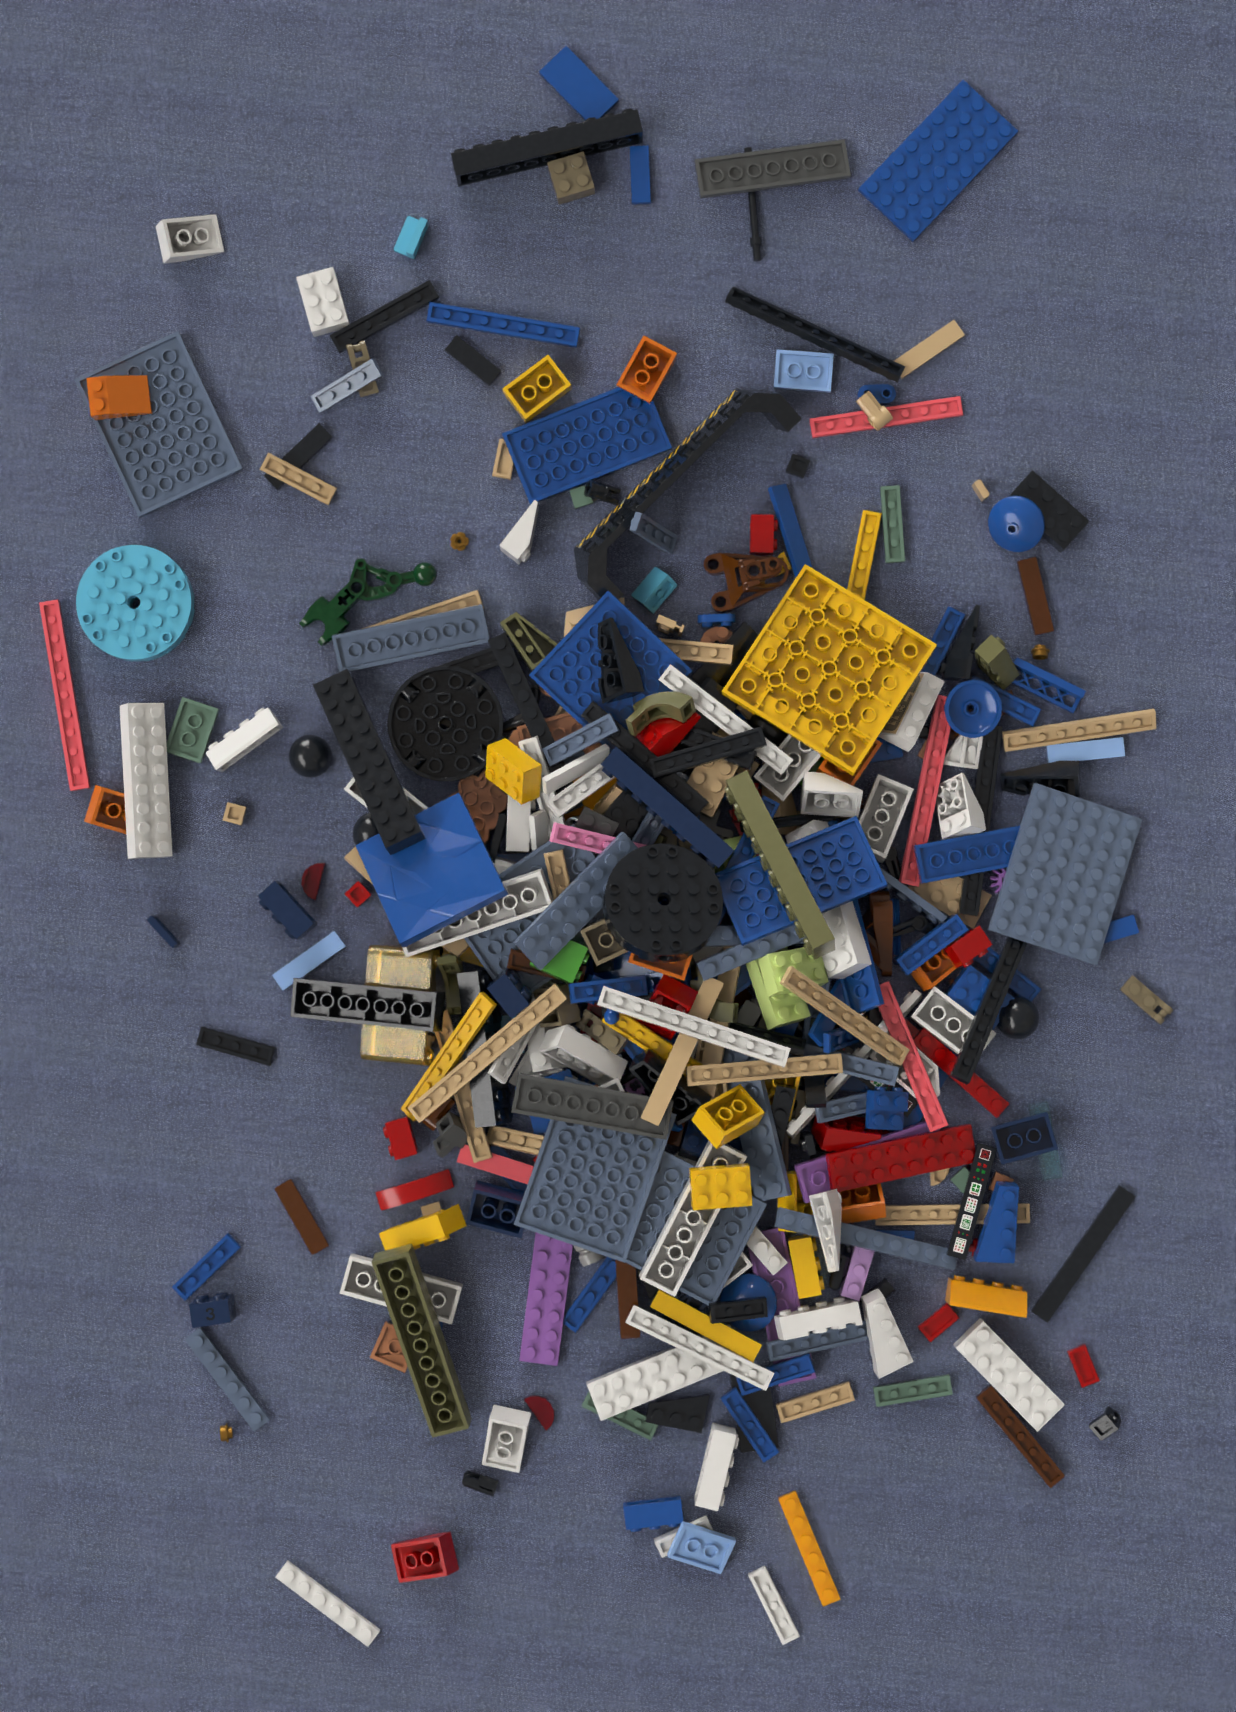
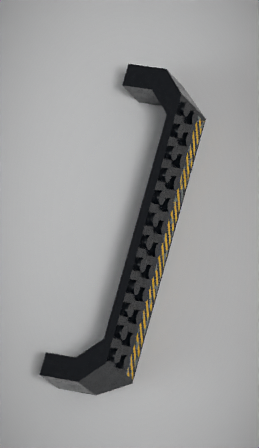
(592, 550)

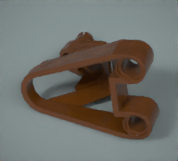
(768, 566)
(881, 917)

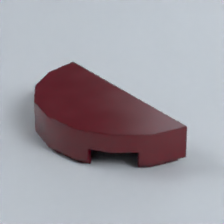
(312, 879)
(542, 1410)

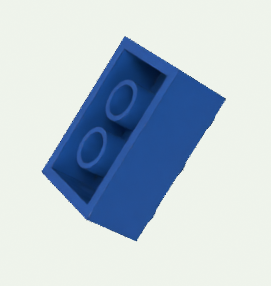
(969, 989)

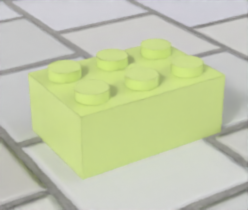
(775, 965)

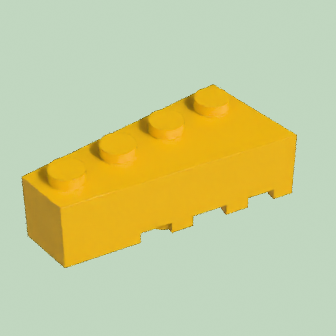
(424, 1229)

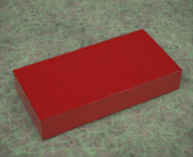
(938, 1322)
(1083, 1365)

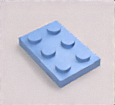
(803, 371)
(701, 1547)

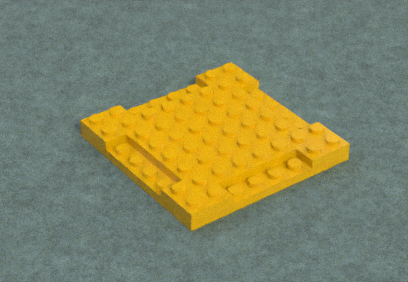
(829, 669)

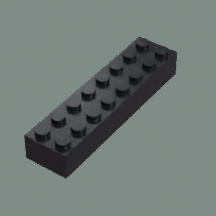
(367, 1004)
(488, 1095)

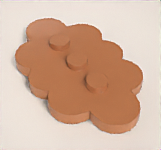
(483, 801)

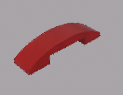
(415, 1190)

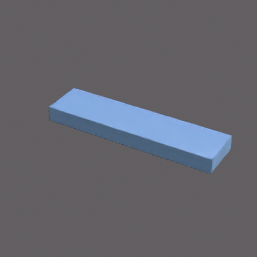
(1086, 750)
(309, 960)

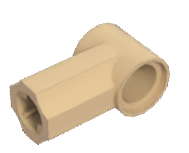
(877, 415)

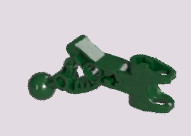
(333, 614)

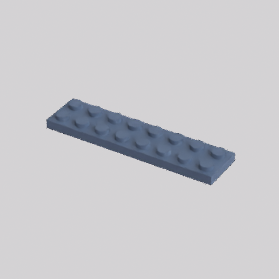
(410, 638)
(572, 907)
(761, 1143)

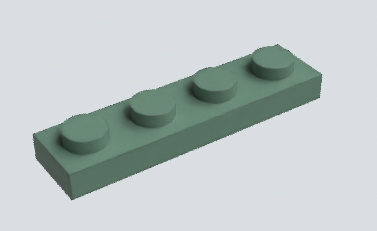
(892, 524)
(912, 1390)
(628, 1419)

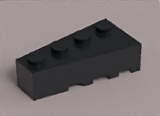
(686, 1099)

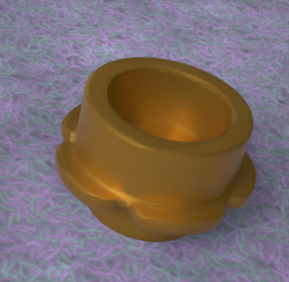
(459, 546)
(1040, 652)
(226, 1433)

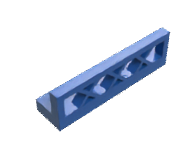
(1051, 680)
(930, 944)

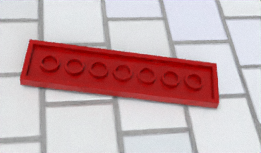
(900, 1158)

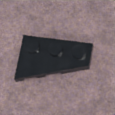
(680, 1413)

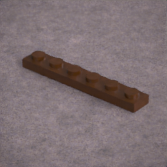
(1020, 1436)

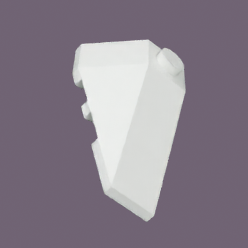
(539, 1060)
(827, 1215)

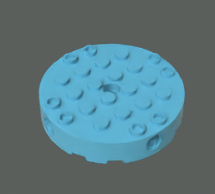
(107, 598)

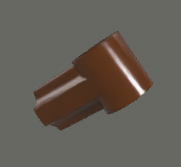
(432, 1119)

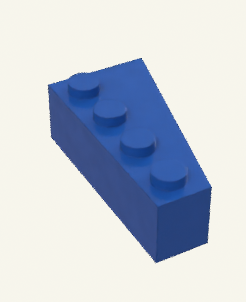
(998, 1233)

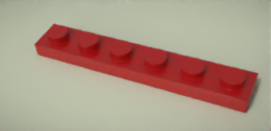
(945, 1061)

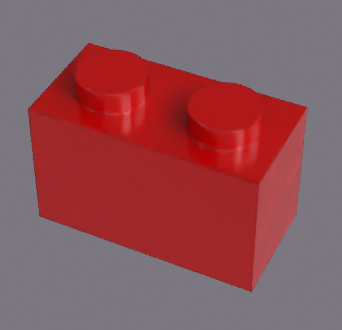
(762, 534)
(968, 947)
(401, 1138)

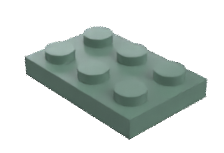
(191, 730)

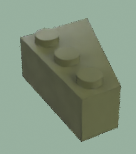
(527, 639)
(996, 662)

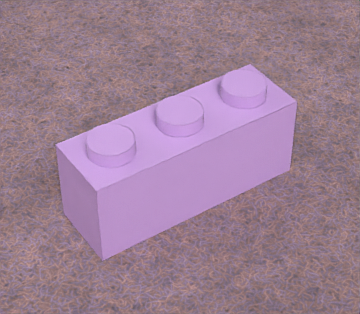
(857, 1272)

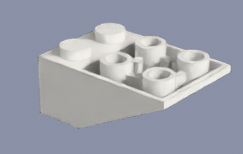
(958, 809)

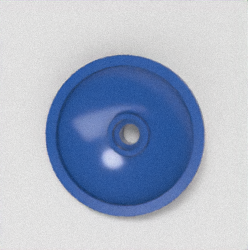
(1021, 514)
(985, 712)
(751, 1286)

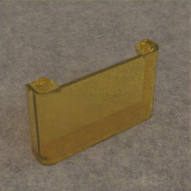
(391, 968)

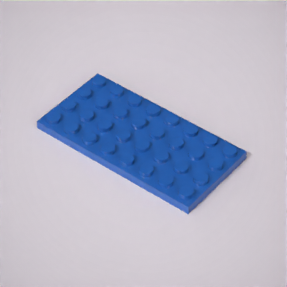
(938, 160)
(585, 442)
(833, 864)

